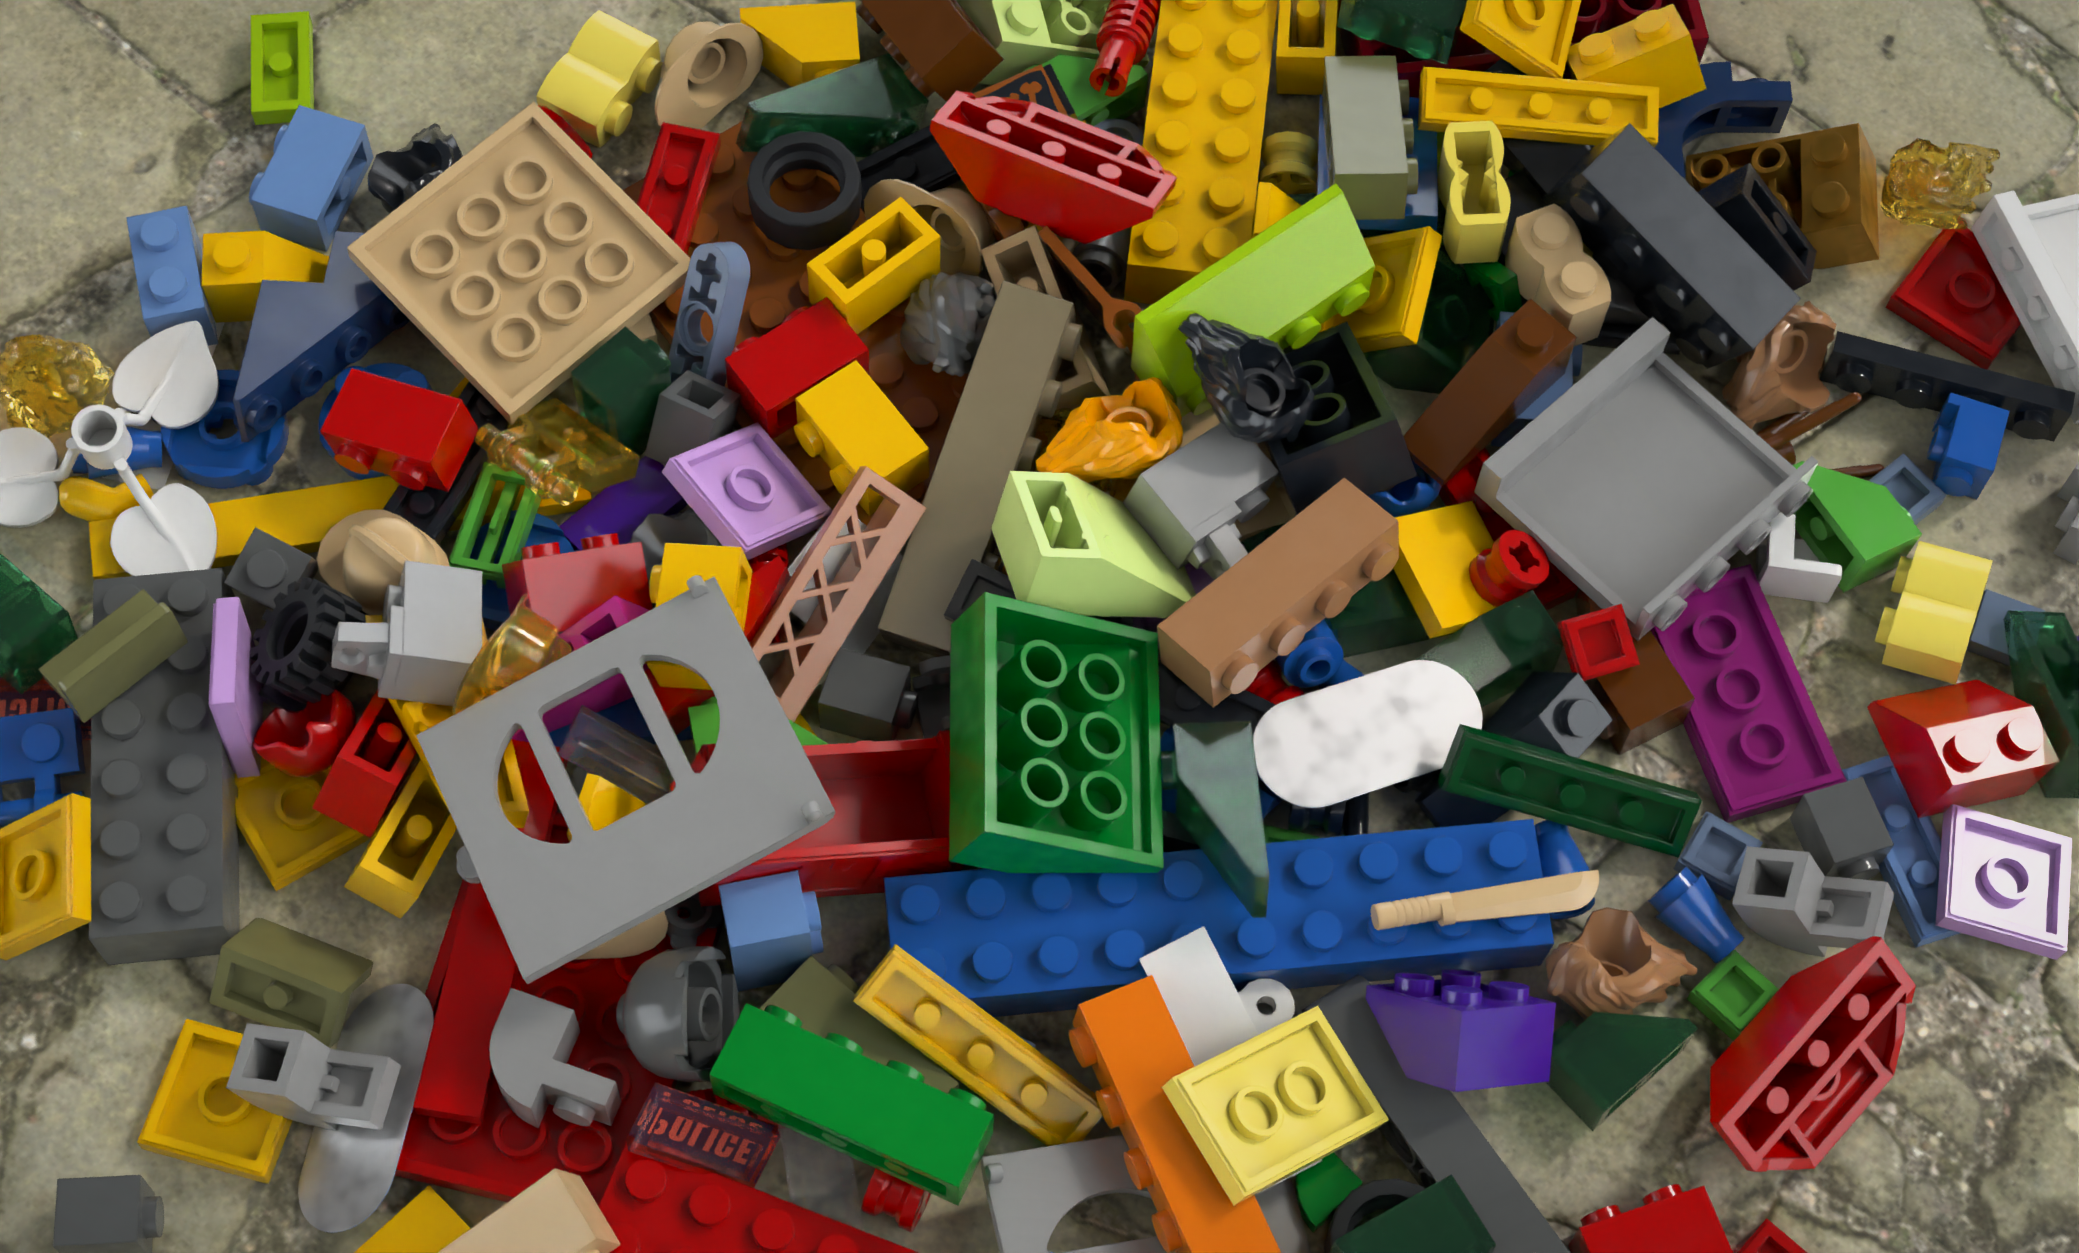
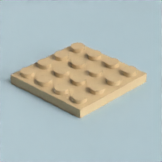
(521, 261)

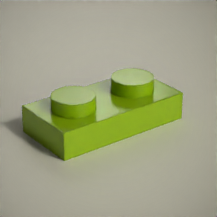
(281, 66)

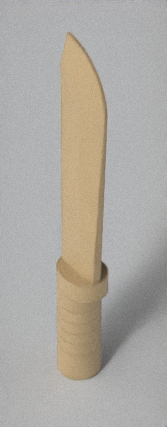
(1514, 899)

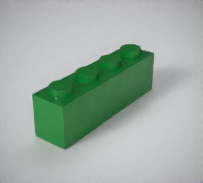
(853, 1102)

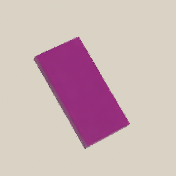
(1750, 705)

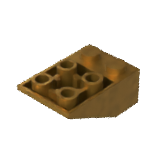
(1819, 179)

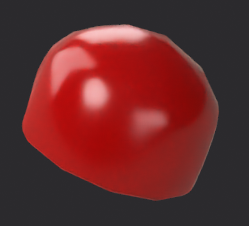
(307, 739)

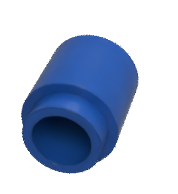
(1314, 658)

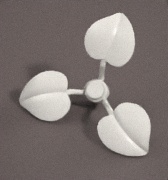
(159, 379)

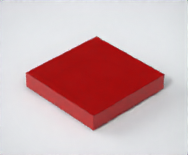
(1957, 299)

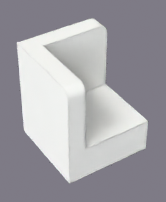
(1790, 567)

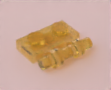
(568, 451)

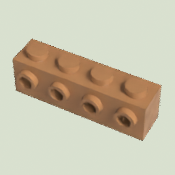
(1279, 592)

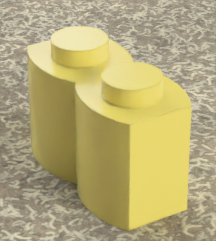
(602, 78)
(1473, 192)
(1934, 612)

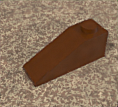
(1490, 391)
(1641, 698)

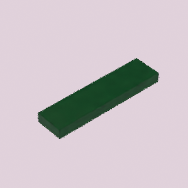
(1569, 790)

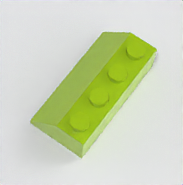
(1268, 287)

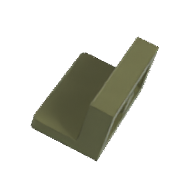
(114, 655)
(287, 979)

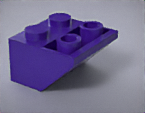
(1465, 1031)

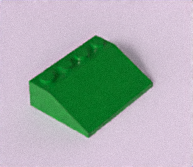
(1053, 742)

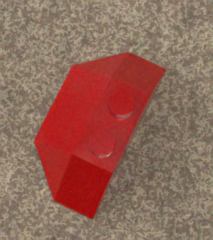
(1049, 166)
(1812, 1059)

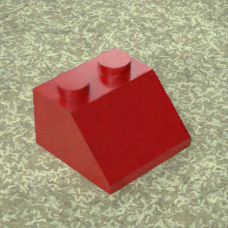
(1962, 745)

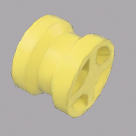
(1290, 162)

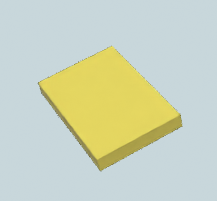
(1274, 1104)

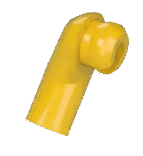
(96, 501)

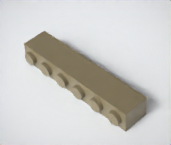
(987, 439)

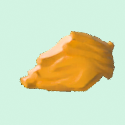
(1117, 434)

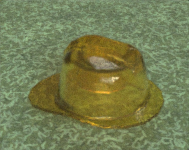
(513, 652)

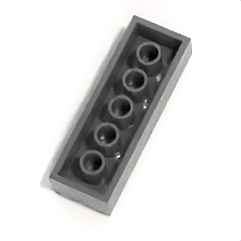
(163, 793)

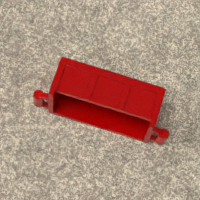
(886, 820)

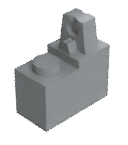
(1197, 497)
(425, 635)

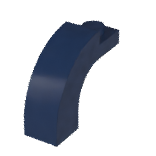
(1722, 108)

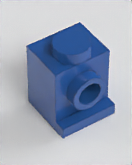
(1966, 445)

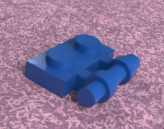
(39, 750)

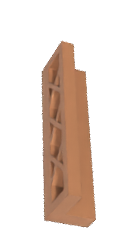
(845, 597)

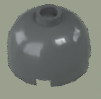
(679, 1012)

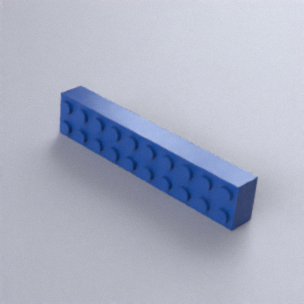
(1073, 936)

